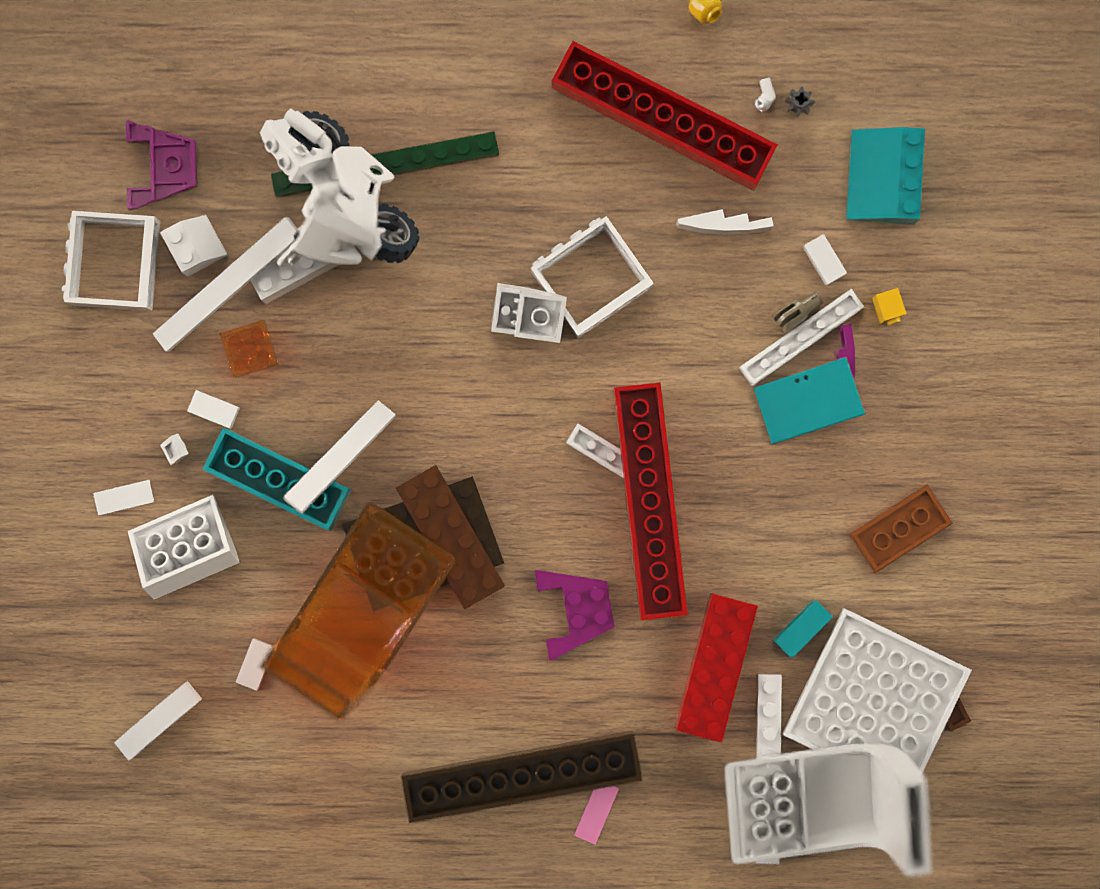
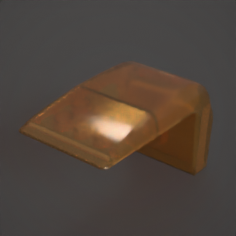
(359, 613)

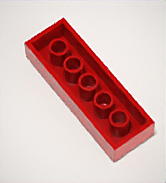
(716, 667)

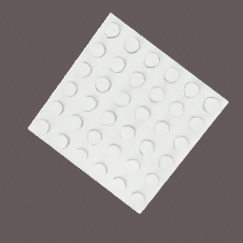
(876, 691)

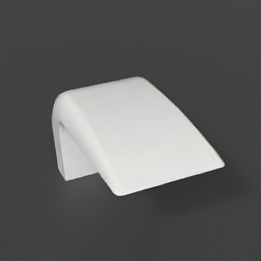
(829, 804)

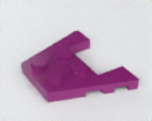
(171, 164)
(586, 609)

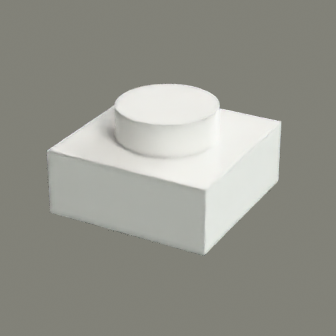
(174, 449)

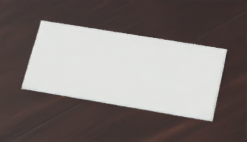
(123, 497)

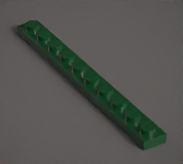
(412, 159)

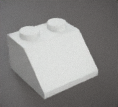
(193, 244)

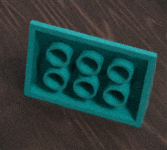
(886, 175)

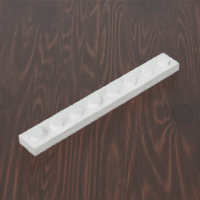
(768, 722)

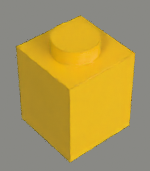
(889, 306)

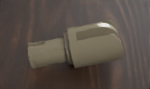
(796, 311)

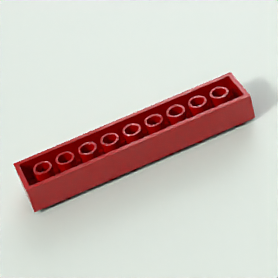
(663, 115)
(650, 501)

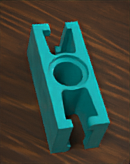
(802, 628)

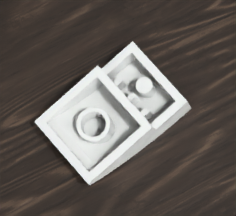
(528, 313)

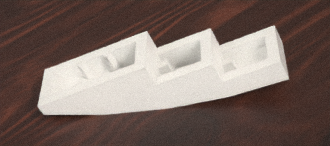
(716, 223)
(158, 720)

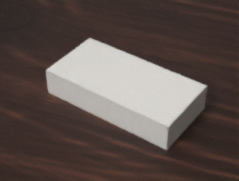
(824, 259)
(213, 409)
(250, 673)

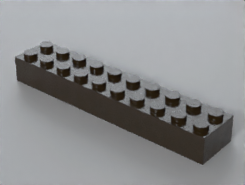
(521, 776)

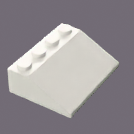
(182, 547)

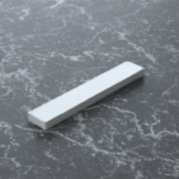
(801, 337)
(339, 457)

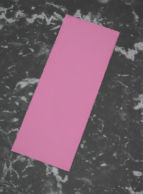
(596, 813)

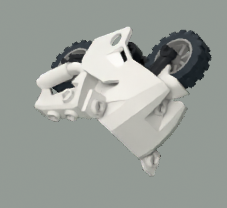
(343, 197)

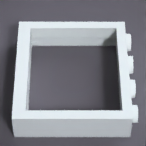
(577, 240)
(148, 263)

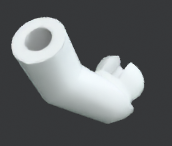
(767, 97)

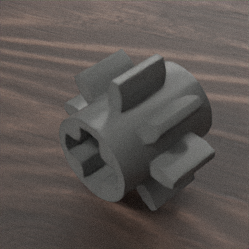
(805, 99)

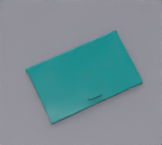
(816, 401)

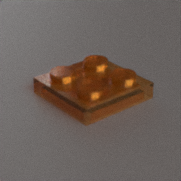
(248, 348)

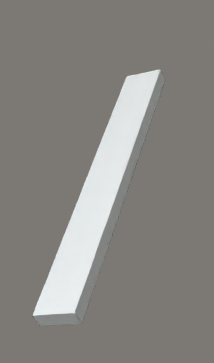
(226, 284)

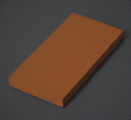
(900, 528)

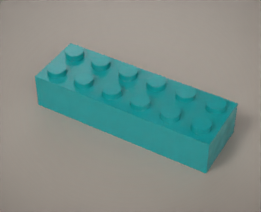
(271, 477)

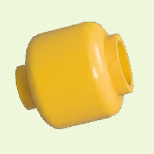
(706, 10)

